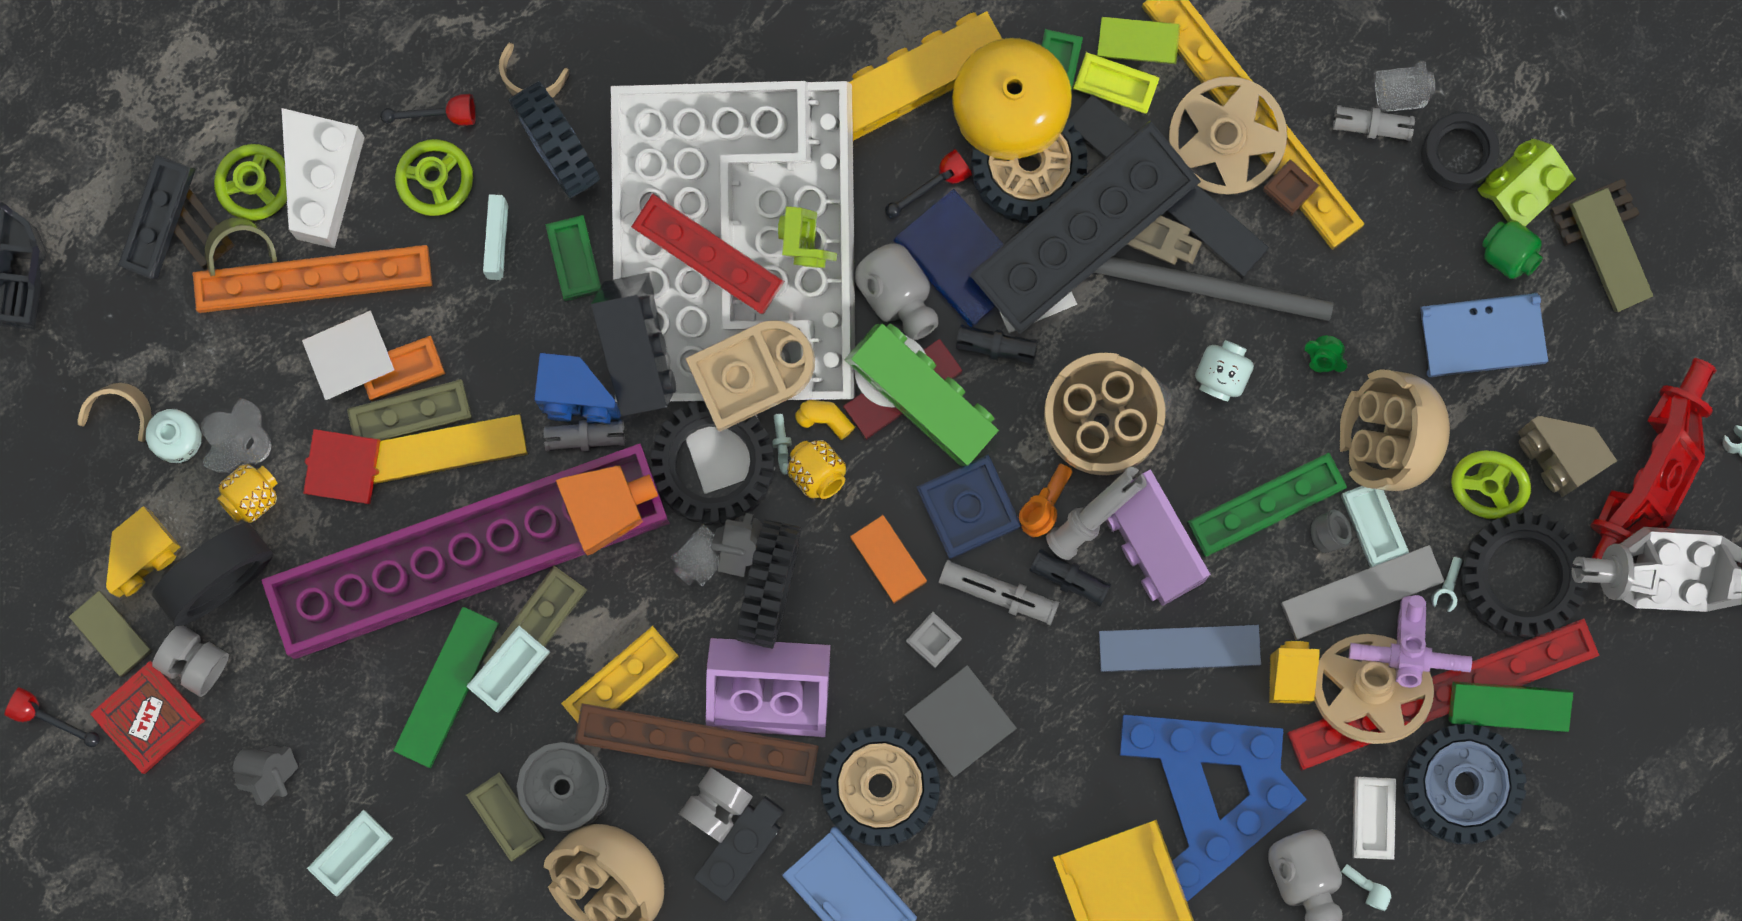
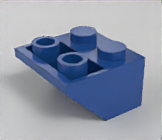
(571, 389)

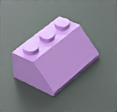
(1158, 544)
(768, 688)

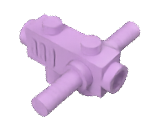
(1410, 653)

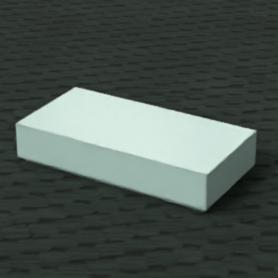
(495, 237)
(1374, 525)
(508, 669)
(350, 853)

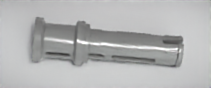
(1085, 523)

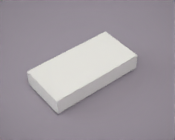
(1374, 818)

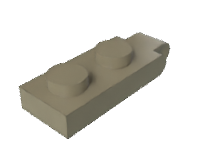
(1167, 241)

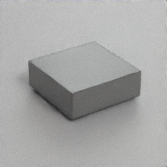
(933, 640)

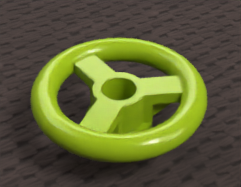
(428, 164)
(240, 175)
(1491, 481)

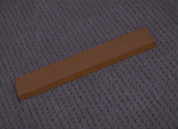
(696, 744)

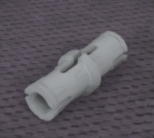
(1373, 123)
(584, 435)

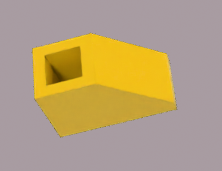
(136, 550)
(1293, 673)

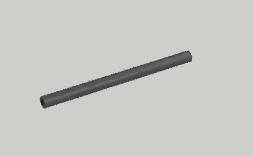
(1217, 288)

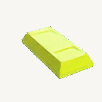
(1116, 83)

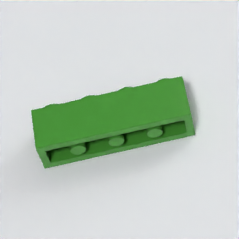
(922, 394)

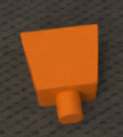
(604, 504)

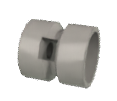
(190, 660)
(715, 805)

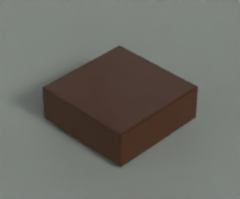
(1290, 187)

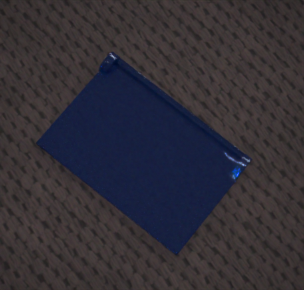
(948, 246)

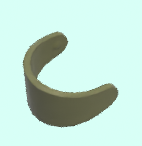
(228, 226)

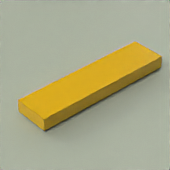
(450, 448)

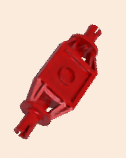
(1671, 467)

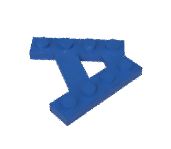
(1182, 749)

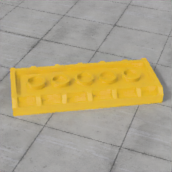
(1124, 879)

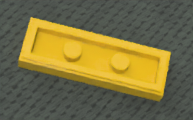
(624, 674)

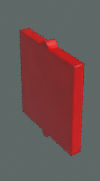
(341, 466)

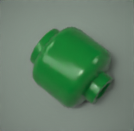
(1512, 249)

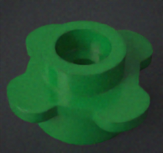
(1326, 354)

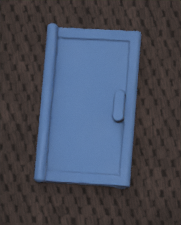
(1483, 340)
(845, 884)

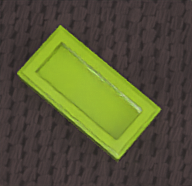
(1138, 40)

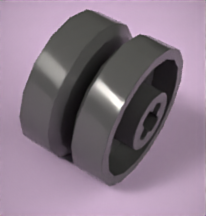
(539, 791)

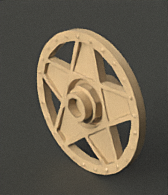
(1229, 134)
(1369, 691)

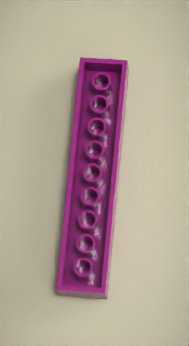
(439, 560)

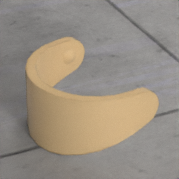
(553, 90)
(127, 391)

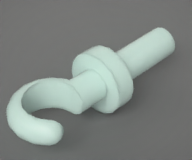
(781, 442)

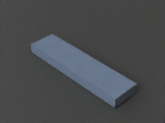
(1179, 648)

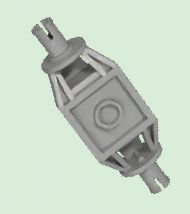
(1671, 572)

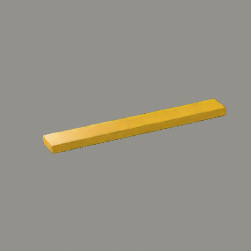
(1211, 59)

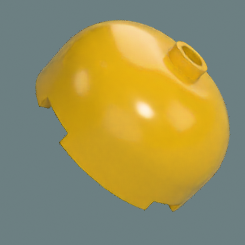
(1007, 123)

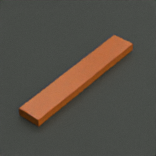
(312, 279)

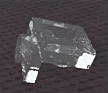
(1404, 87)
(696, 559)

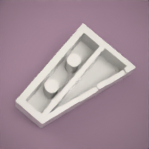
(319, 174)

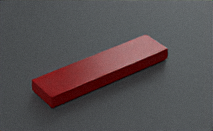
(707, 254)

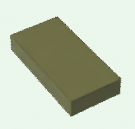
(110, 634)
(505, 817)

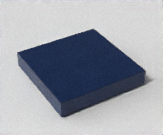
(968, 507)

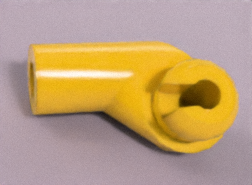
(824, 412)

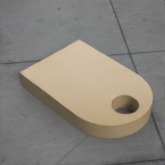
(749, 373)

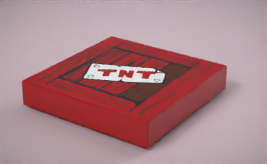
(147, 717)

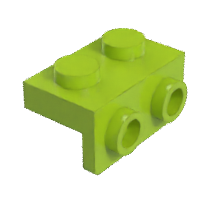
(1527, 181)
(798, 234)

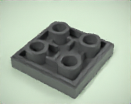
(960, 721)

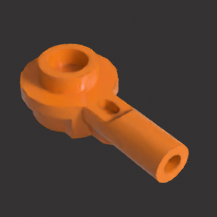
(1040, 513)

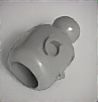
(897, 289)
(1307, 874)

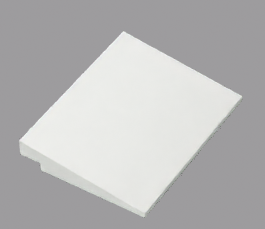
(733, 166)

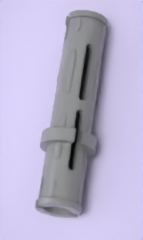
(1044, 608)

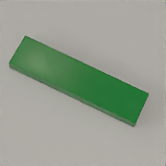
(1266, 505)
(446, 687)

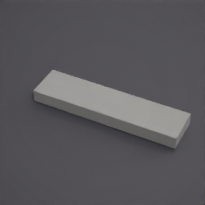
(1362, 592)

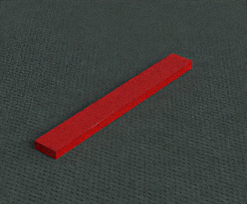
(1510, 666)

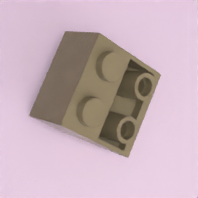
(1565, 452)

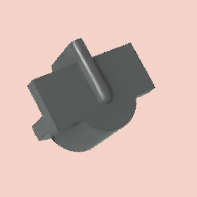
(737, 544)
(264, 771)

